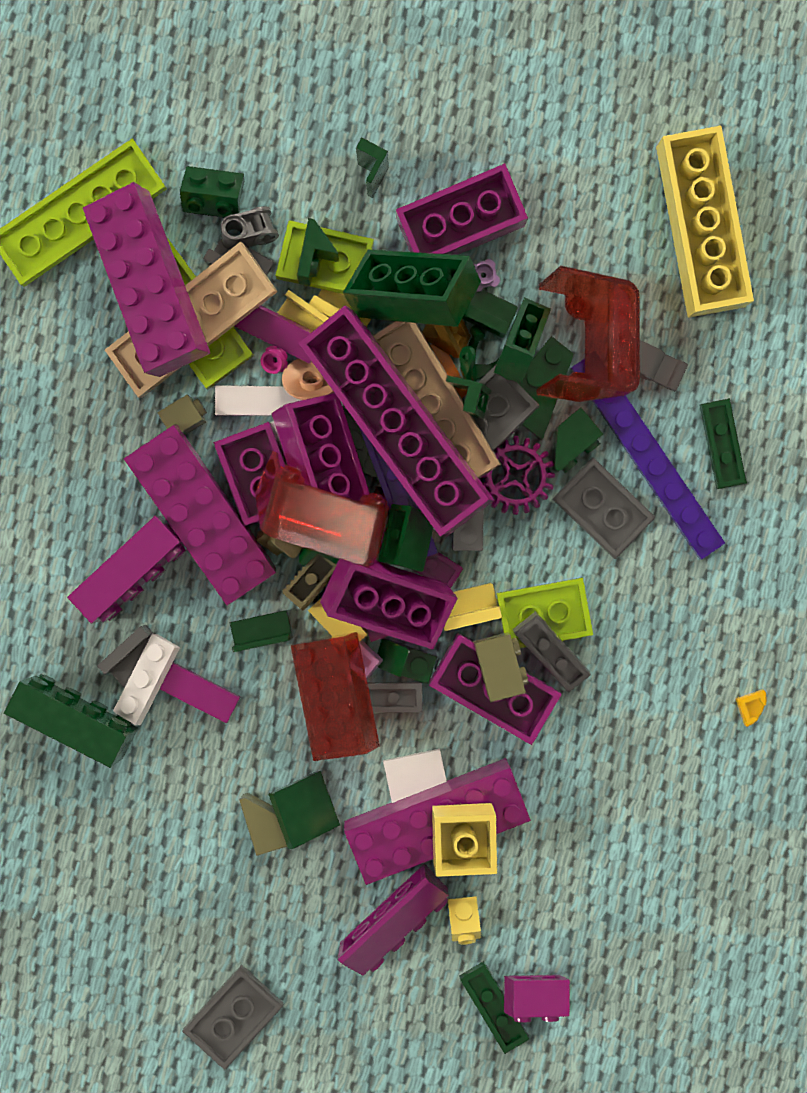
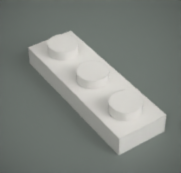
(146, 679)

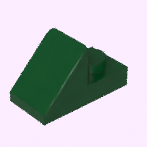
(314, 246)
(406, 661)

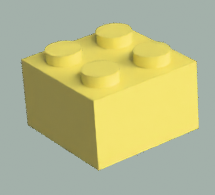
(464, 839)

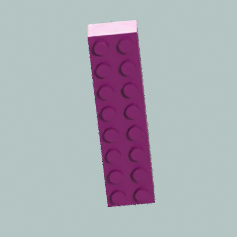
(396, 421)

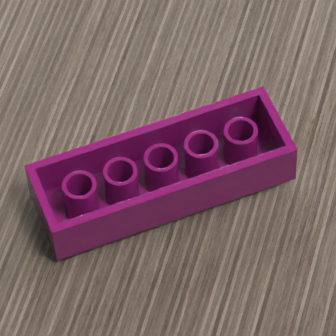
(146, 280)
(200, 514)
(402, 831)

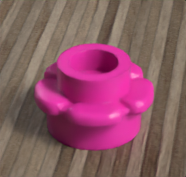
(268, 362)

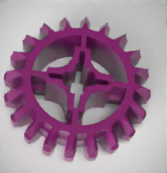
(536, 460)

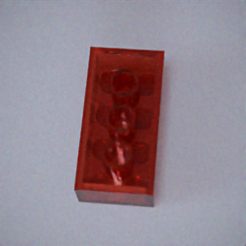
(335, 696)

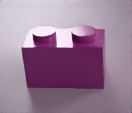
(536, 997)

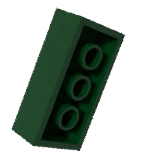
(412, 287)
(71, 719)

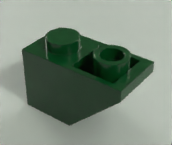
(573, 437)

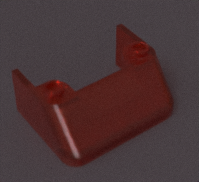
(611, 335)
(319, 518)

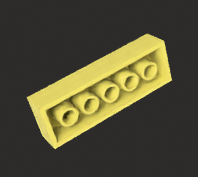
(704, 221)

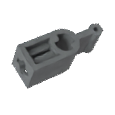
(660, 367)

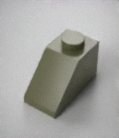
(262, 824)

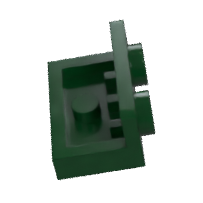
(211, 192)

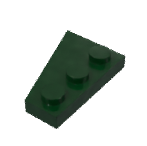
(547, 364)

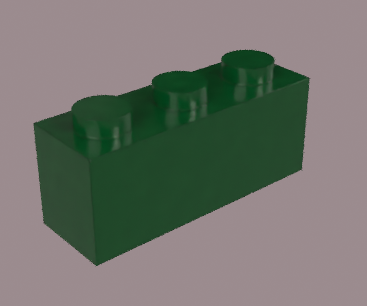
(522, 341)

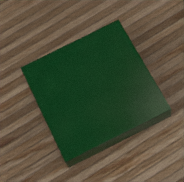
(304, 809)

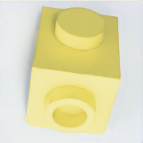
(464, 920)

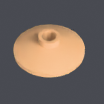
(304, 381)

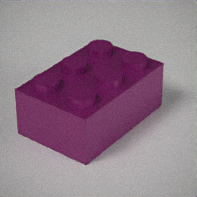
(244, 461)

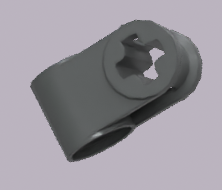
(254, 228)

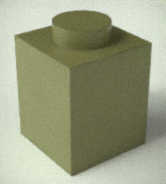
(184, 413)

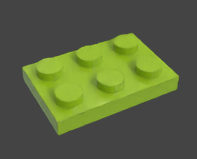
(331, 275)
(559, 604)

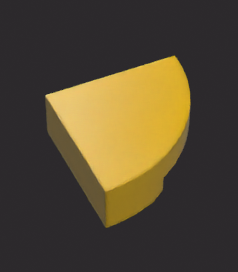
(751, 706)

